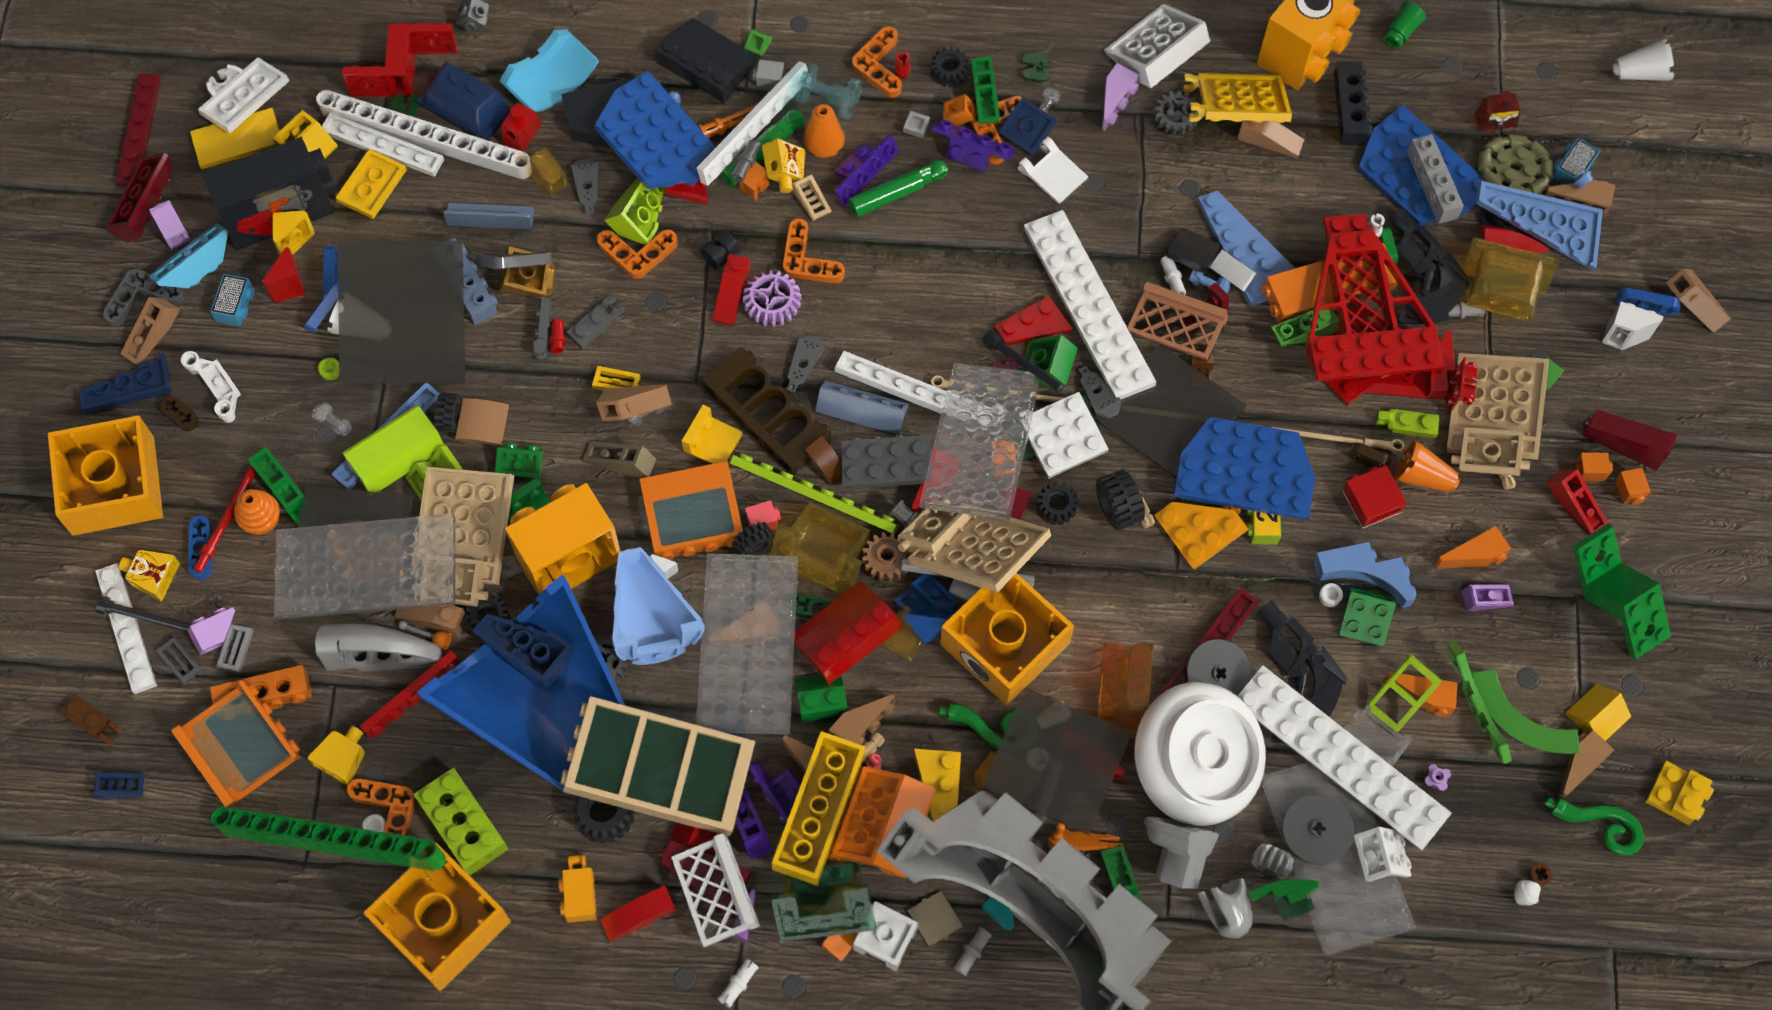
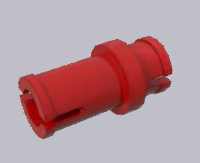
(902, 66)
(557, 340)

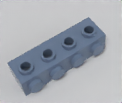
(477, 301)

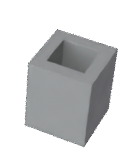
(768, 74)

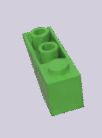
(1297, 328)

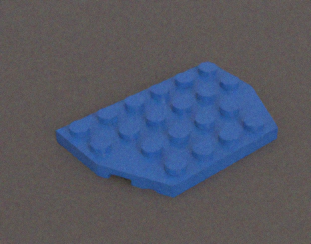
(653, 134)
(1391, 171)
(1247, 469)

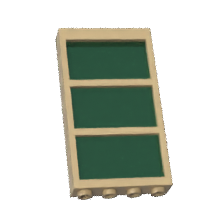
(658, 766)

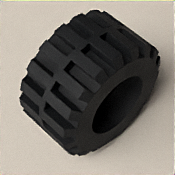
(1120, 499)
(601, 830)

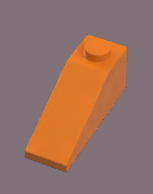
(1478, 552)
(1440, 702)

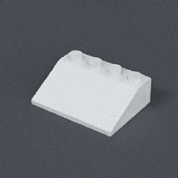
(1159, 44)

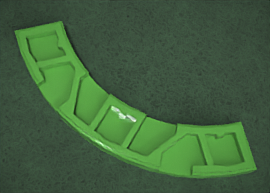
(1476, 704)
(1518, 725)

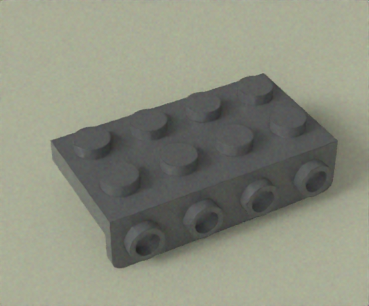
(885, 461)

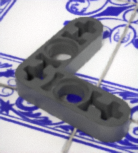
(499, 261)
(135, 290)

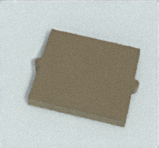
(935, 918)

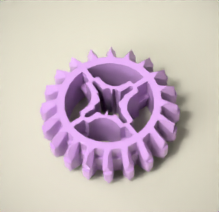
(780, 306)

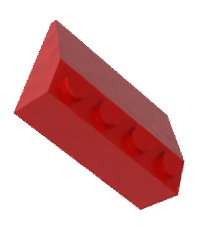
(846, 631)

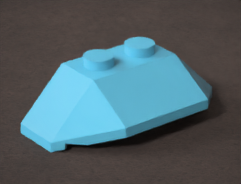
(193, 260)

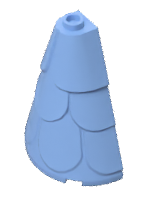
(650, 613)

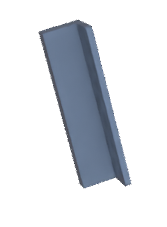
(489, 216)
(861, 407)

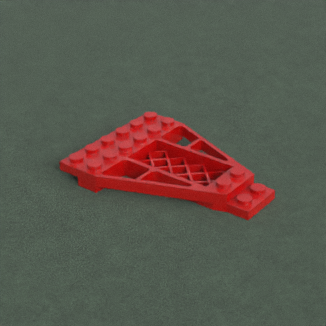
(1374, 351)

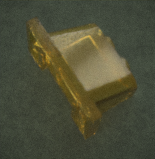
(1507, 278)
(824, 547)

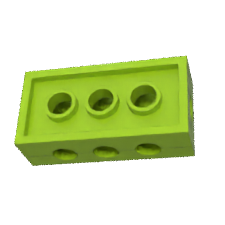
(464, 806)

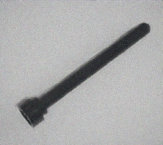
(994, 341)
(106, 605)

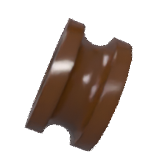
(1532, 876)

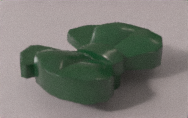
(1038, 72)
(397, 104)

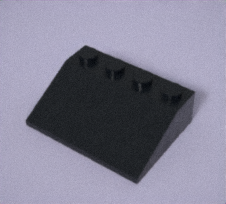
(705, 59)

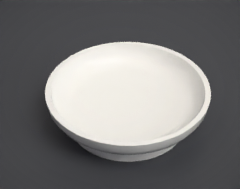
(1200, 753)

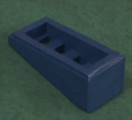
(101, 777)

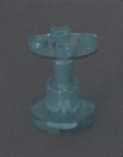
(836, 94)

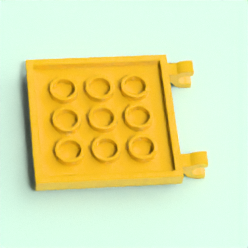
(1239, 97)

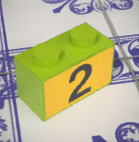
(1264, 528)

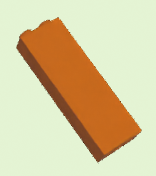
(1296, 290)

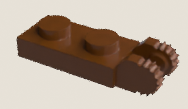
(89, 719)

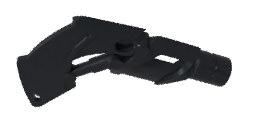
(1451, 275)
(1326, 672)

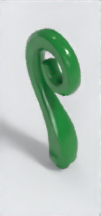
(963, 714)
(1571, 813)

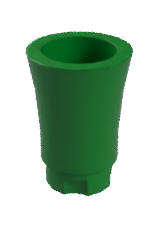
(1404, 24)

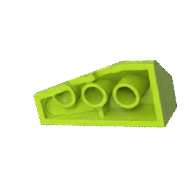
(637, 212)

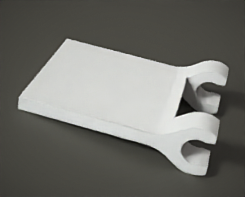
(1054, 173)

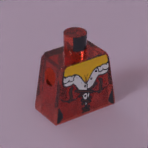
(1498, 112)

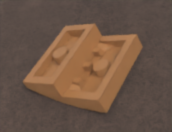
(481, 422)

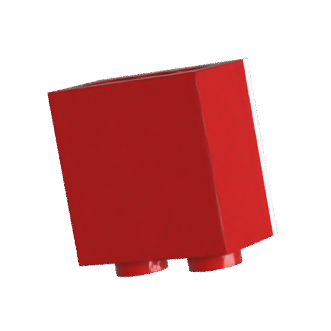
(1374, 496)

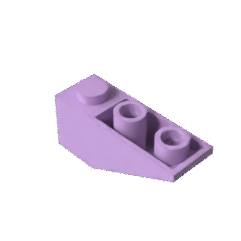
(1118, 87)

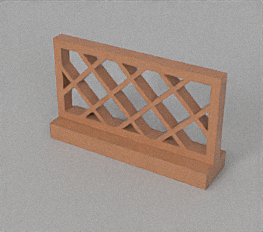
(1187, 306)

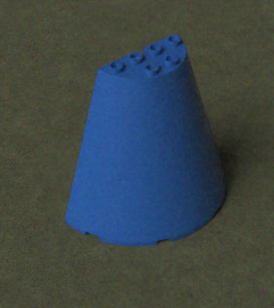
(514, 711)

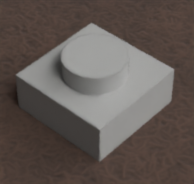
(916, 124)

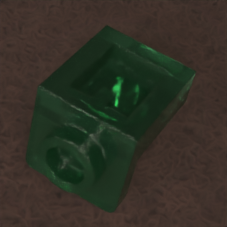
(1294, 910)

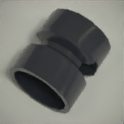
(717, 252)

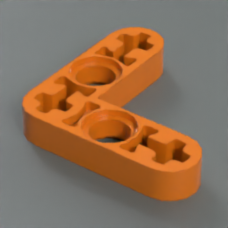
(871, 62)
(980, 129)
(636, 258)
(803, 263)
(396, 807)

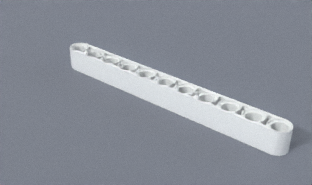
(432, 139)

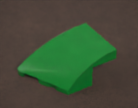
(1294, 889)

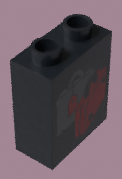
(270, 183)

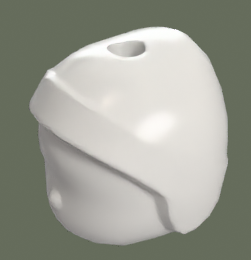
(1527, 892)

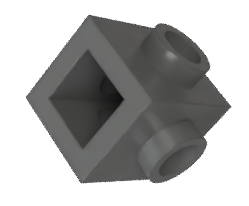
(472, 14)

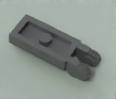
(595, 322)
(542, 332)

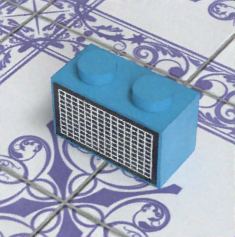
(1578, 157)
(232, 300)

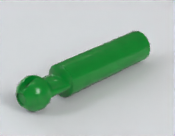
(782, 130)
(897, 188)

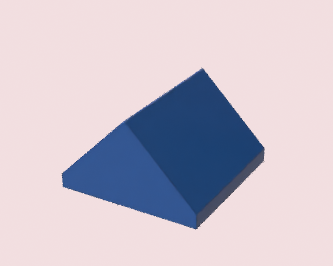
(928, 621)

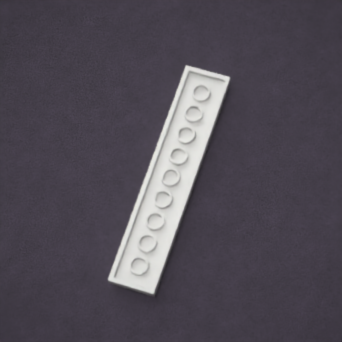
(1089, 305)
(1344, 758)

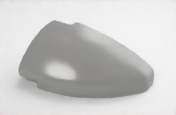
(342, 644)

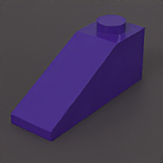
(751, 828)

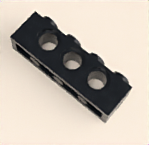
(1350, 131)

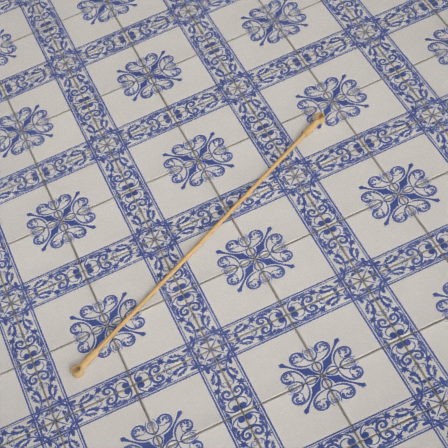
(1373, 443)

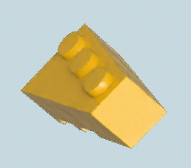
(941, 772)

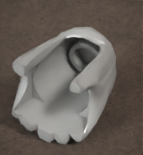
(1230, 909)

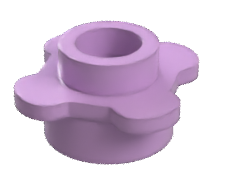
(1441, 783)

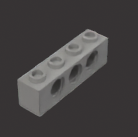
(1435, 179)

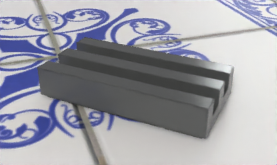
(189, 674)

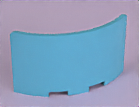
(557, 69)

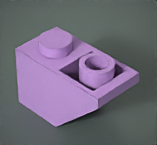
(170, 224)
(211, 632)

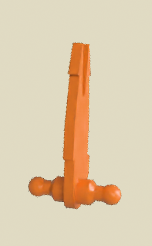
(1082, 841)

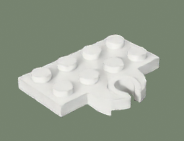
(241, 93)

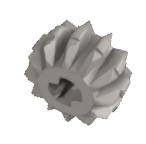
(1272, 861)

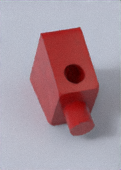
(520, 127)

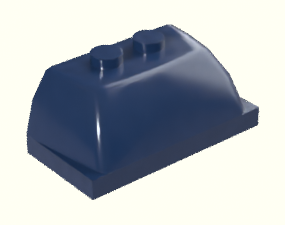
(464, 102)

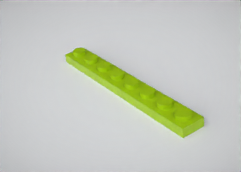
(824, 496)

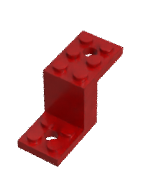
(402, 46)

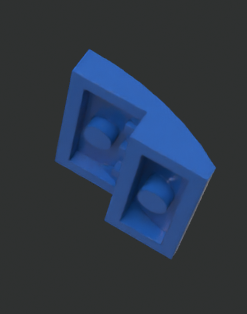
(925, 592)

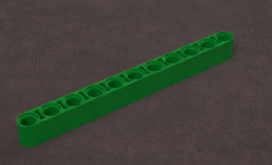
(329, 838)

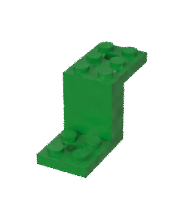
(1621, 591)

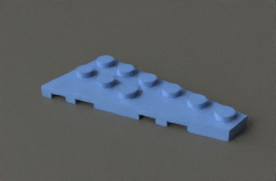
(1556, 222)
(1243, 242)

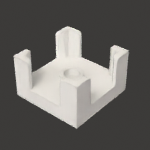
(889, 938)

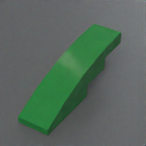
(985, 90)
(278, 482)
(1119, 870)

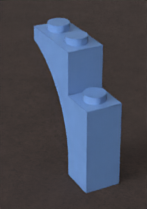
(1361, 564)

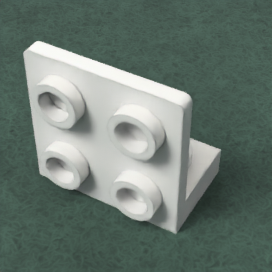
(1382, 853)

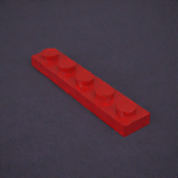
(395, 708)

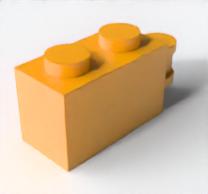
(578, 891)

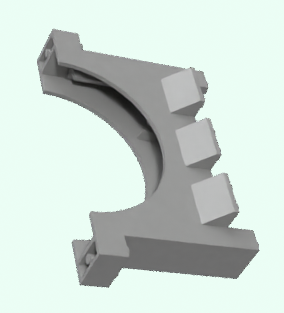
(991, 850)

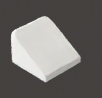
(667, 566)

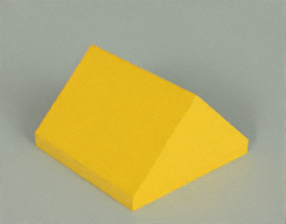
(291, 230)
(1600, 711)

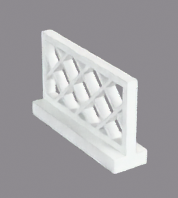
(735, 883)

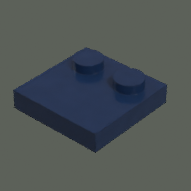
(1028, 126)

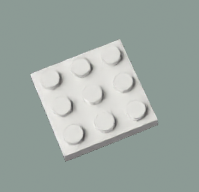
(1065, 435)

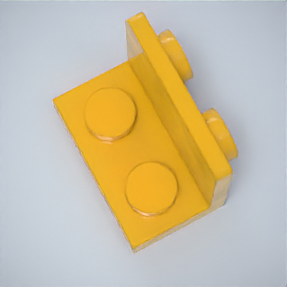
(710, 438)

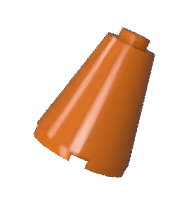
(823, 133)
(1425, 469)

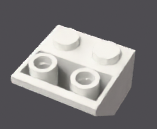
(1630, 326)

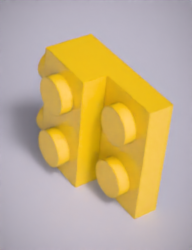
(1680, 793)

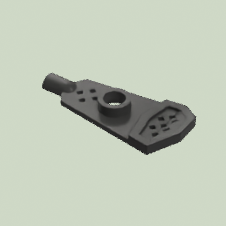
(584, 177)
(806, 354)
(1104, 403)

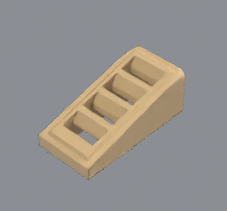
(809, 181)

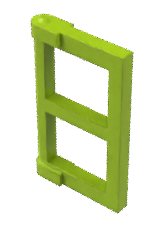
(1410, 659)

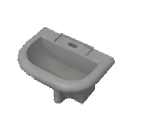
(1182, 852)

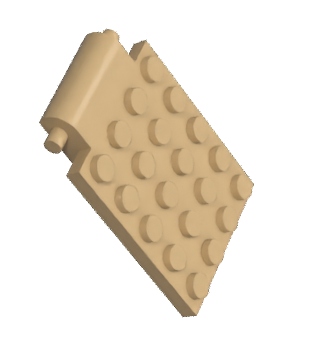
(1503, 419)
(481, 515)
(971, 546)

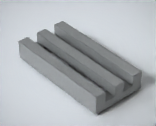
(243, 650)

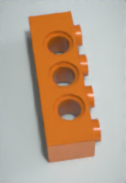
(272, 683)

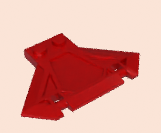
(1395, 385)

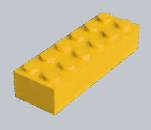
(818, 808)

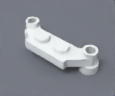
(217, 381)

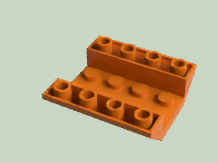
(872, 812)

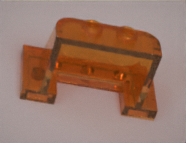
(1125, 685)

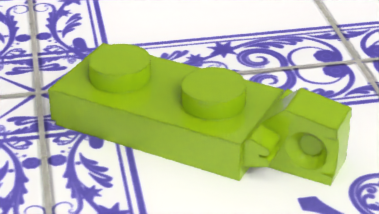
(1409, 422)

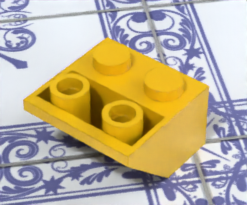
(311, 132)

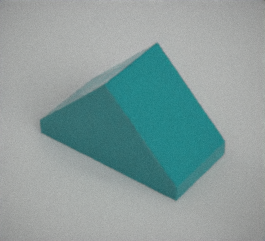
(999, 913)

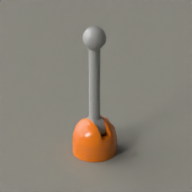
(440, 638)

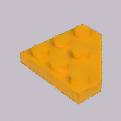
(1200, 530)

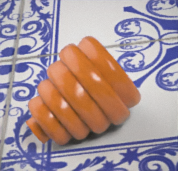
(256, 512)

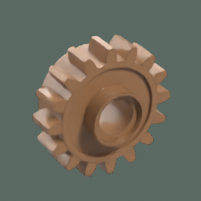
(884, 568)

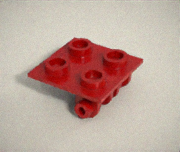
(1462, 385)

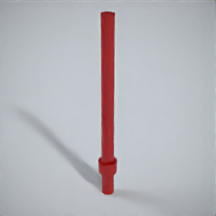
(208, 550)

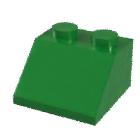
(1052, 355)
(819, 699)

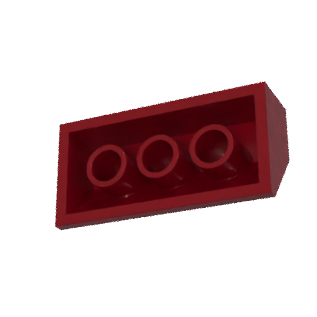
(139, 196)

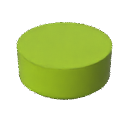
(329, 368)

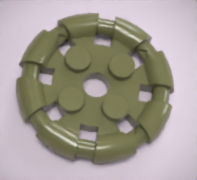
(1519, 157)

